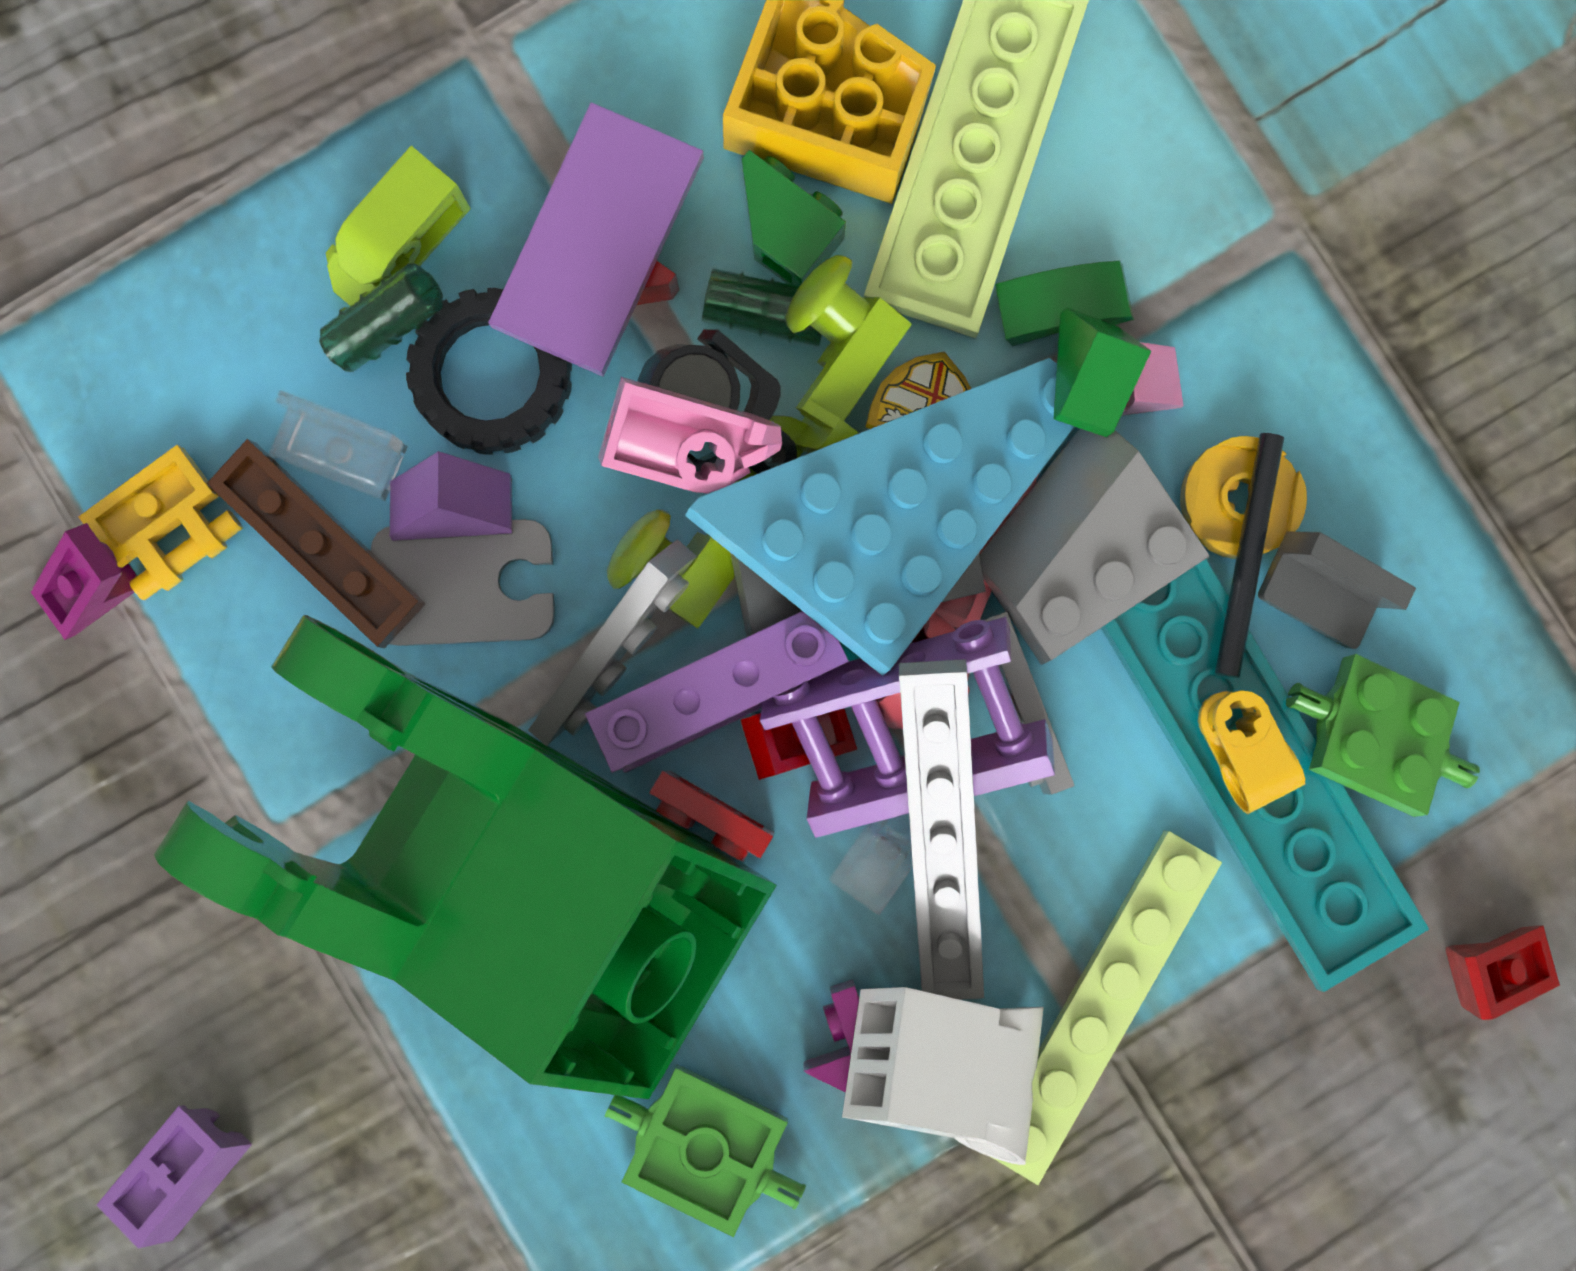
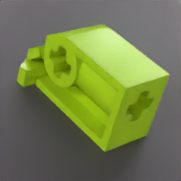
(394, 225)

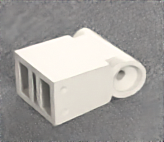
(945, 1068)

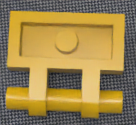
(151, 507)

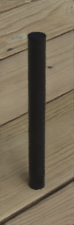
(1249, 555)

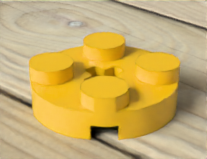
(1219, 471)

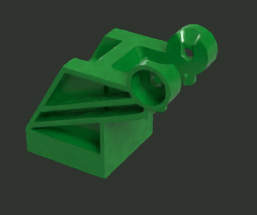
(494, 884)

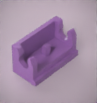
(172, 1176)

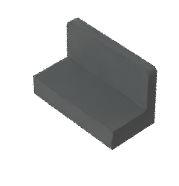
(1330, 587)

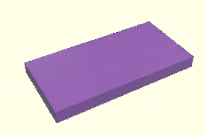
(596, 239)

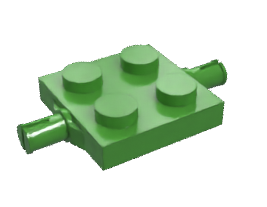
(1383, 735)
(705, 1150)

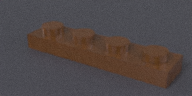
(316, 543)

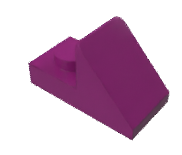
(81, 582)
(841, 1018)

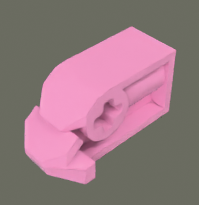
(657, 428)

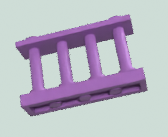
(712, 691)
(879, 792)

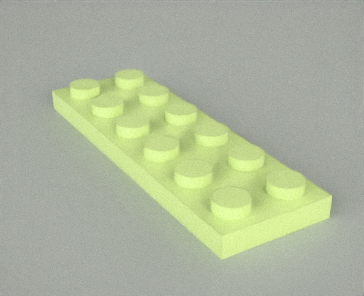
(974, 159)

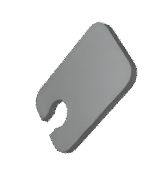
(463, 587)

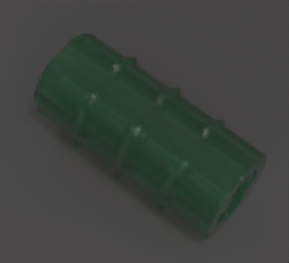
(753, 306)
(381, 317)

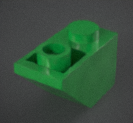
(787, 224)

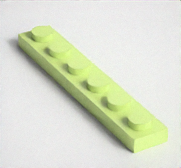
(1112, 992)

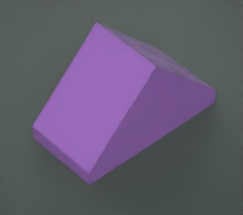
(450, 499)

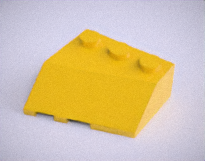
(828, 97)

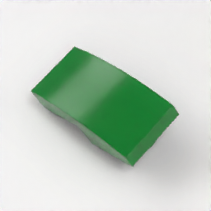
(1034, 302)

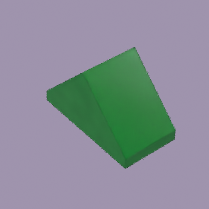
(1095, 372)

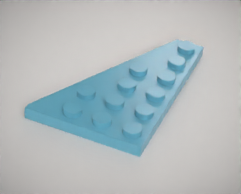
(894, 515)

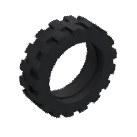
(482, 436)

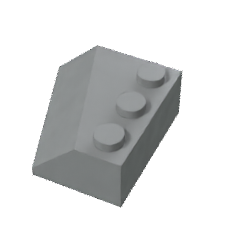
(1087, 544)

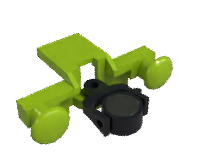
(861, 341)

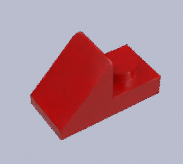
(780, 748)
(1503, 972)

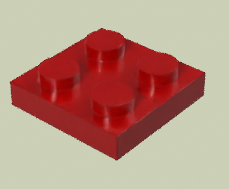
(688, 803)

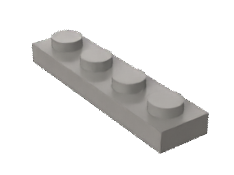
(625, 630)

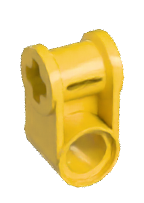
(1255, 756)

